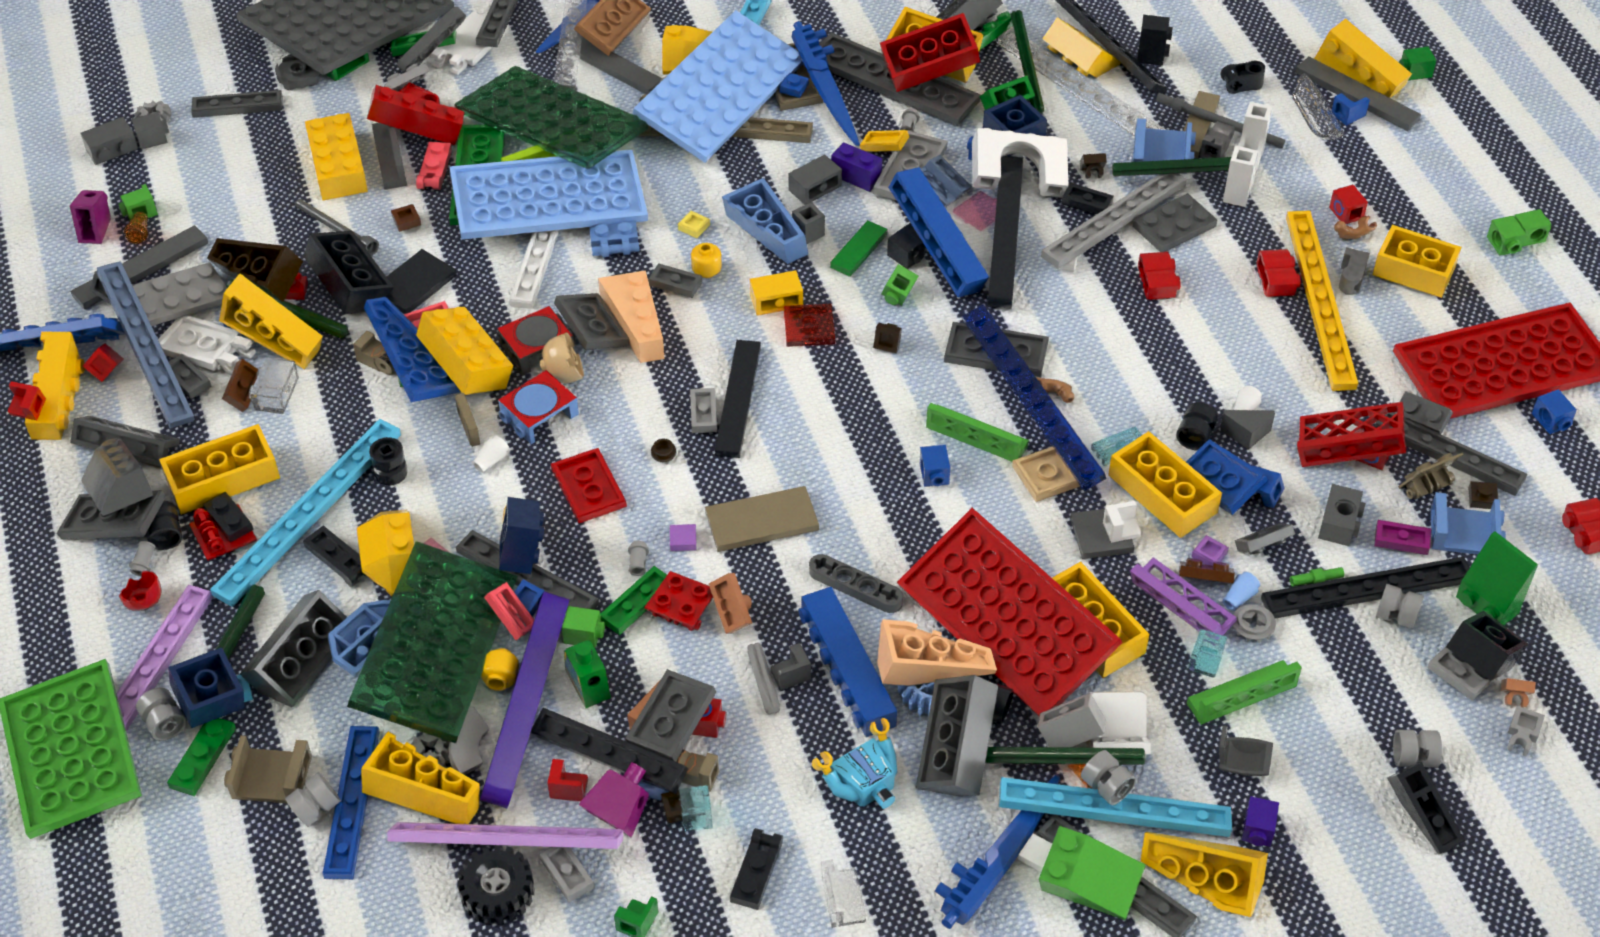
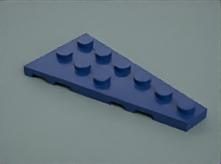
(82, 330)
(412, 361)

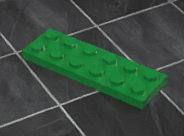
(476, 146)

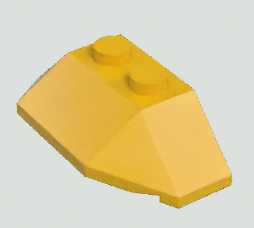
(385, 547)

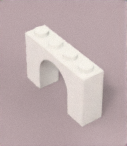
(1046, 152)
(1247, 155)

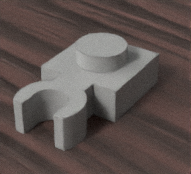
(1524, 728)

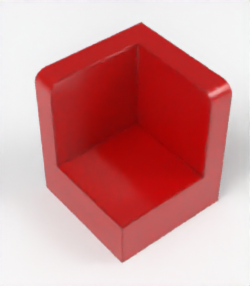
(103, 362)
(27, 401)
(564, 784)

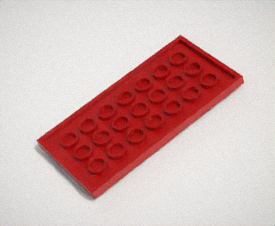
(1503, 360)
(1004, 601)

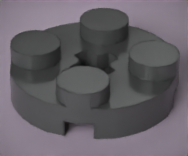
(295, 79)

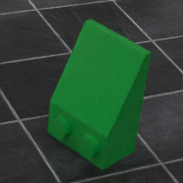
(1497, 580)

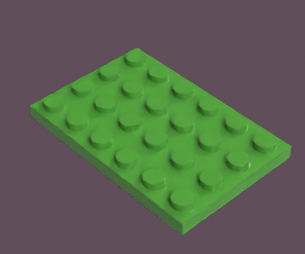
(68, 748)

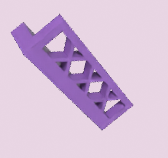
(1179, 603)

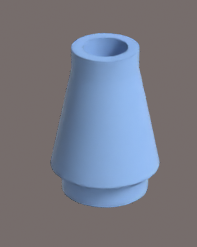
(1242, 589)

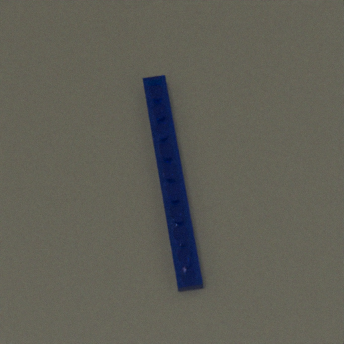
(1034, 398)

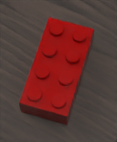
(930, 52)

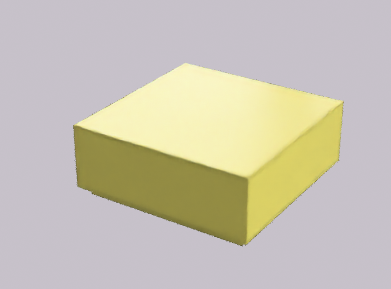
(694, 224)

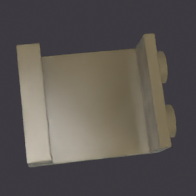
(267, 773)

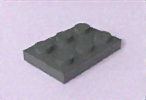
(1174, 223)
(591, 321)
(671, 715)

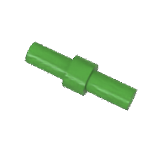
(1316, 576)

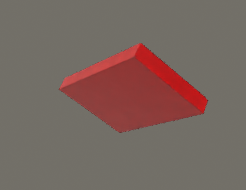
(588, 485)

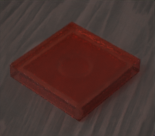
(809, 325)

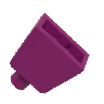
(88, 209)
(618, 799)

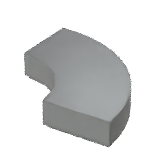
(465, 752)

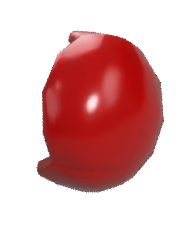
(141, 593)

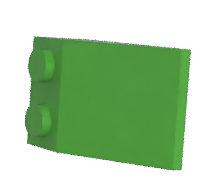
(1090, 873)

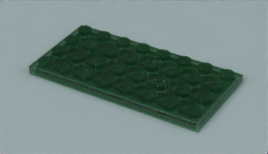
(552, 116)
(431, 644)

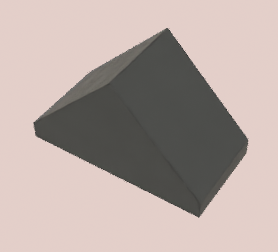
(1247, 425)

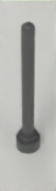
(368, 242)

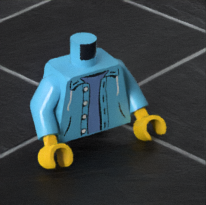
(864, 772)

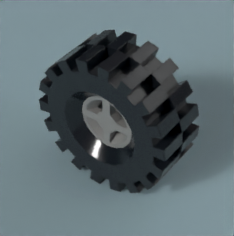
(485, 874)

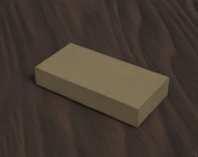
(467, 419)

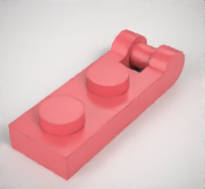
(434, 165)

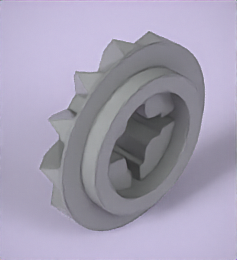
(163, 110)
(1265, 622)
(441, 747)

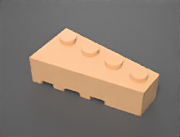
(633, 307)

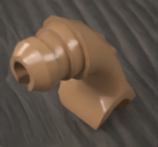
(1347, 232)
(1059, 387)

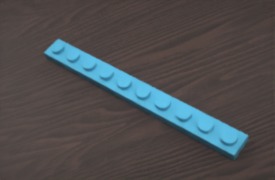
(300, 516)

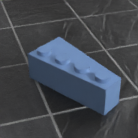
(766, 219)

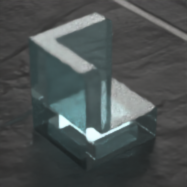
(1207, 653)
(696, 808)

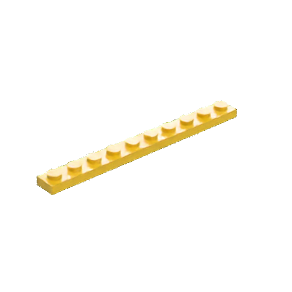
(1321, 301)

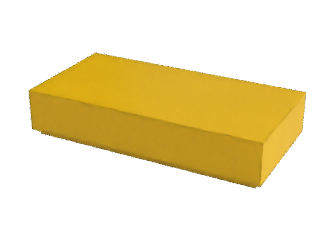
(884, 140)

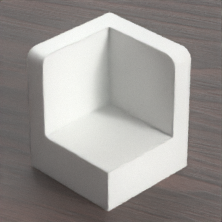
(1121, 522)

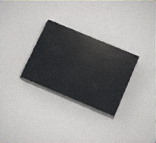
(418, 280)

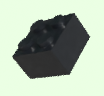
(1486, 646)

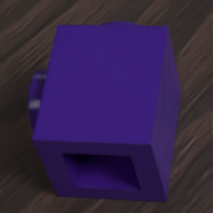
(1260, 821)

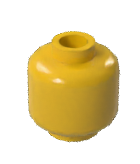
(706, 260)
(500, 669)

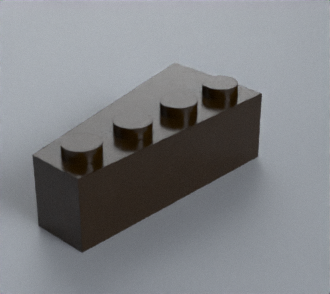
(263, 264)

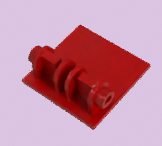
(212, 539)
(680, 600)

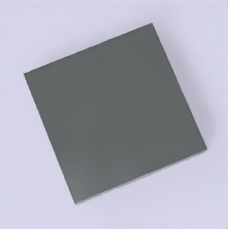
(1093, 537)

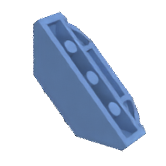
(355, 635)

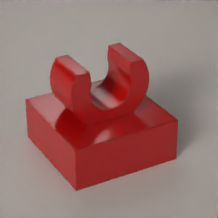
(298, 288)

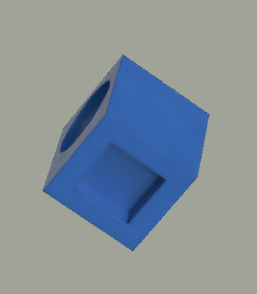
(1554, 411)
(935, 465)

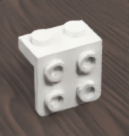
(1124, 720)

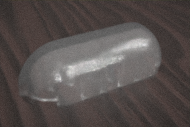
(1316, 110)

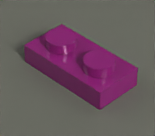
(1402, 537)

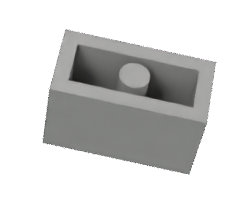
(1072, 723)

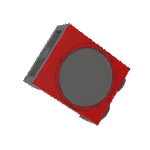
(529, 335)

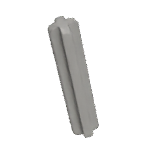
(763, 678)

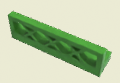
(975, 432)
(1244, 691)

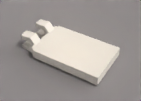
(465, 50)
(205, 343)

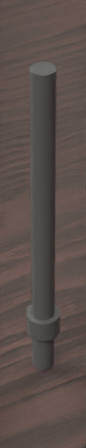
(1180, 105)

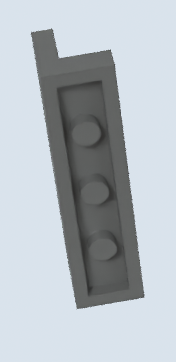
(389, 156)
(142, 443)

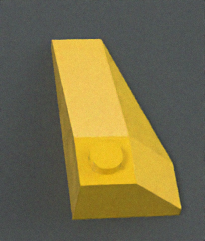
(679, 43)
(1217, 871)

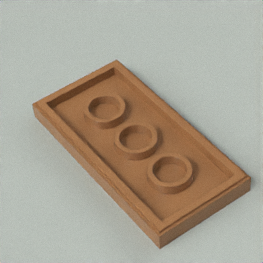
(611, 22)

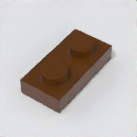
(239, 385)
(1195, 569)

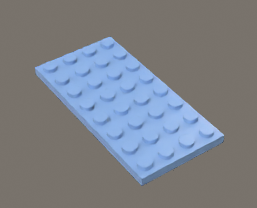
(718, 86)
(546, 195)

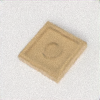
(1044, 474)

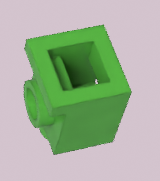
(137, 201)
(899, 285)

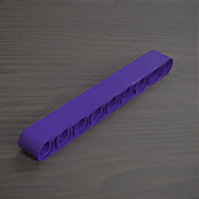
(524, 701)

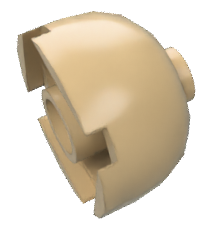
(562, 360)

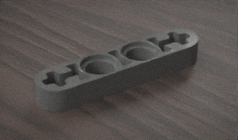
(432, 39)
(857, 580)

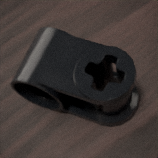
(1245, 77)

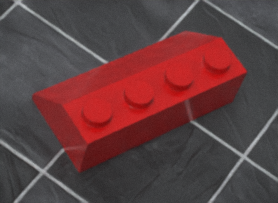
(415, 114)

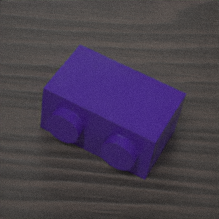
(857, 166)

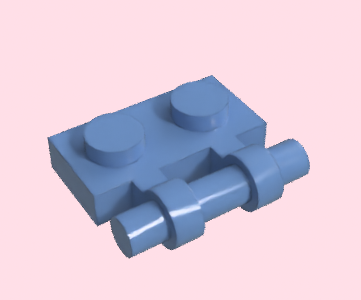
(614, 239)

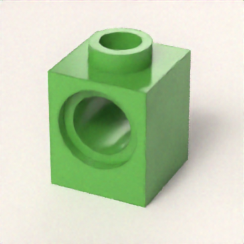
(1535, 226)
(1506, 235)

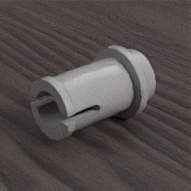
(910, 118)
(638, 551)
(142, 558)

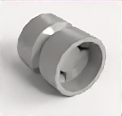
(1399, 606)
(161, 714)
(1417, 748)
(1104, 774)
(313, 799)

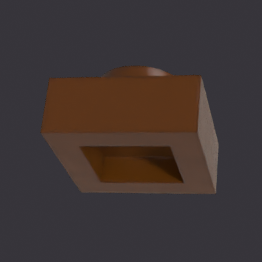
(406, 217)

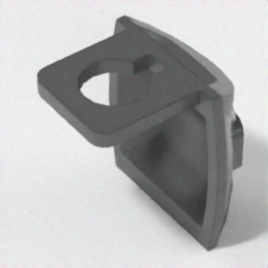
(1244, 755)

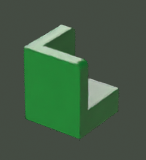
(636, 918)

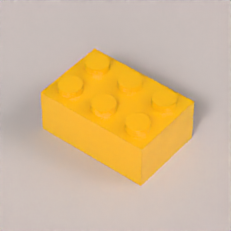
(1416, 261)

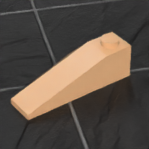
(921, 657)

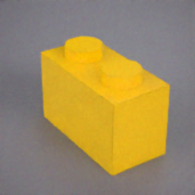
(775, 291)

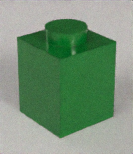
(1418, 62)

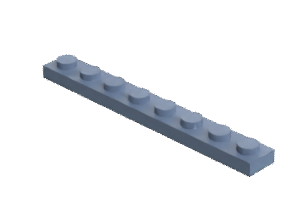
(145, 344)

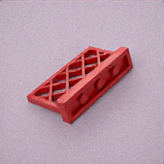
(1353, 444)

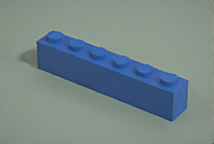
(938, 232)
(847, 660)

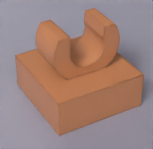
(1517, 687)

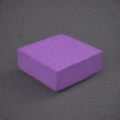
(683, 537)
(1210, 551)

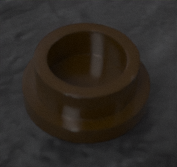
(663, 450)

